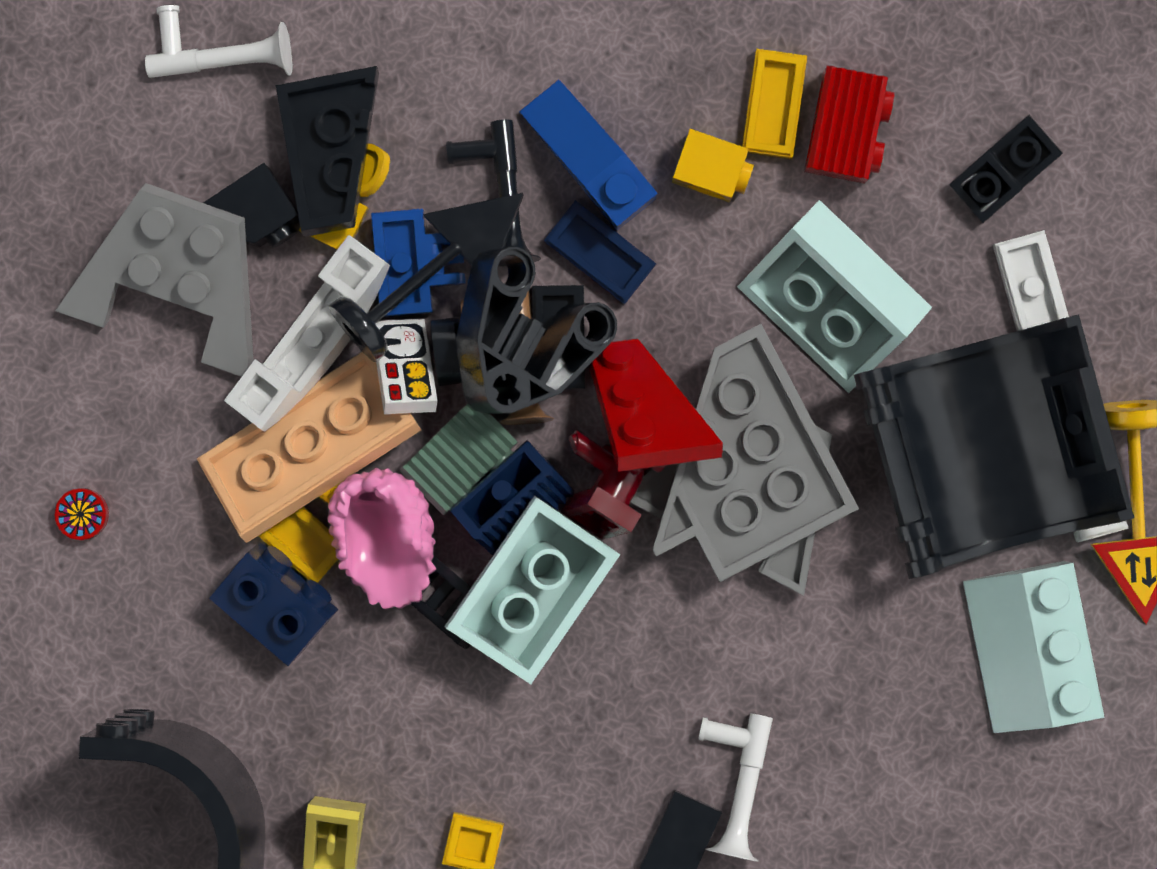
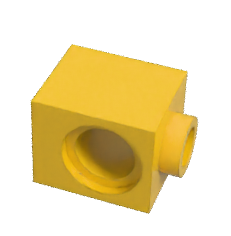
(712, 166)

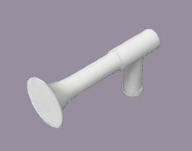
(174, 61)
(754, 745)

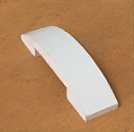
(312, 342)

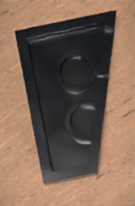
(327, 144)

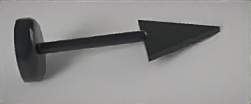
(467, 229)

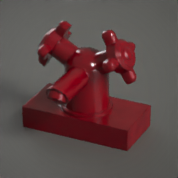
(605, 506)

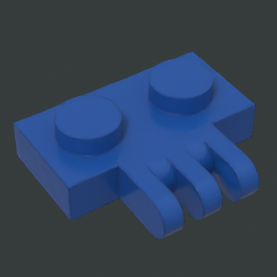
(406, 247)

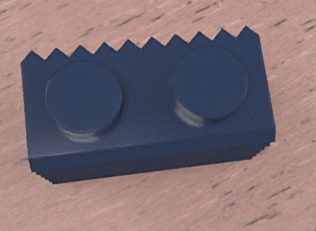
(504, 494)

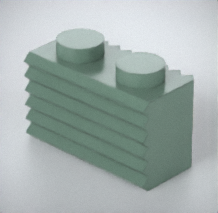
(459, 457)

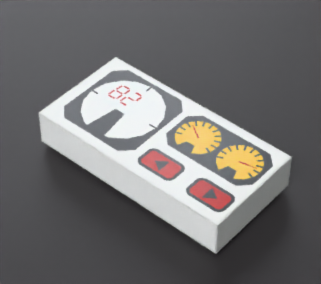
(406, 368)

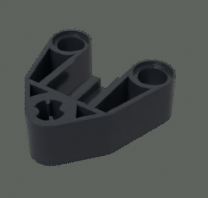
(511, 348)

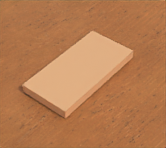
(307, 451)

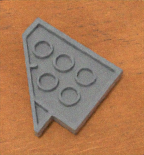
(773, 468)

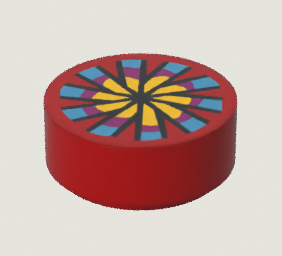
(81, 514)

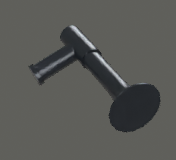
(503, 152)

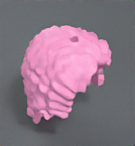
(383, 536)

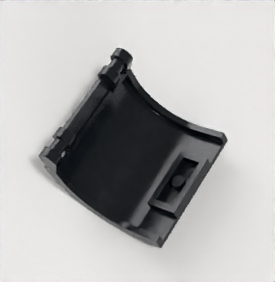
(995, 445)
(199, 763)

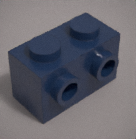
(274, 602)

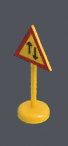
(1133, 560)

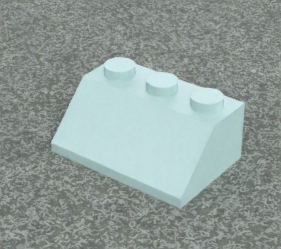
(834, 296)
(532, 590)
(1033, 648)

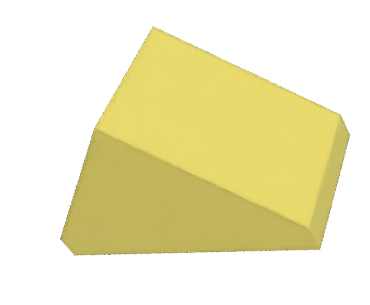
(332, 833)

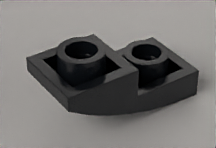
(1006, 168)

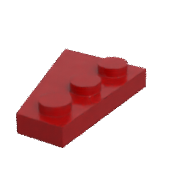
(646, 412)

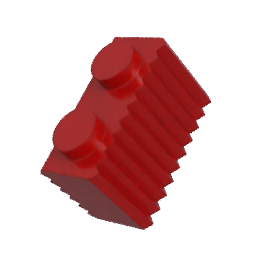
(848, 124)

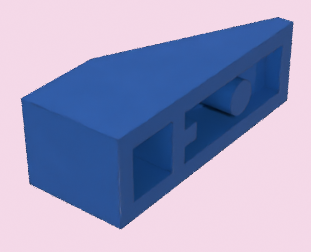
(589, 155)

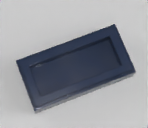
(600, 252)

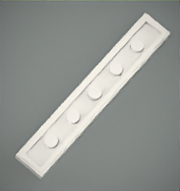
(1036, 300)

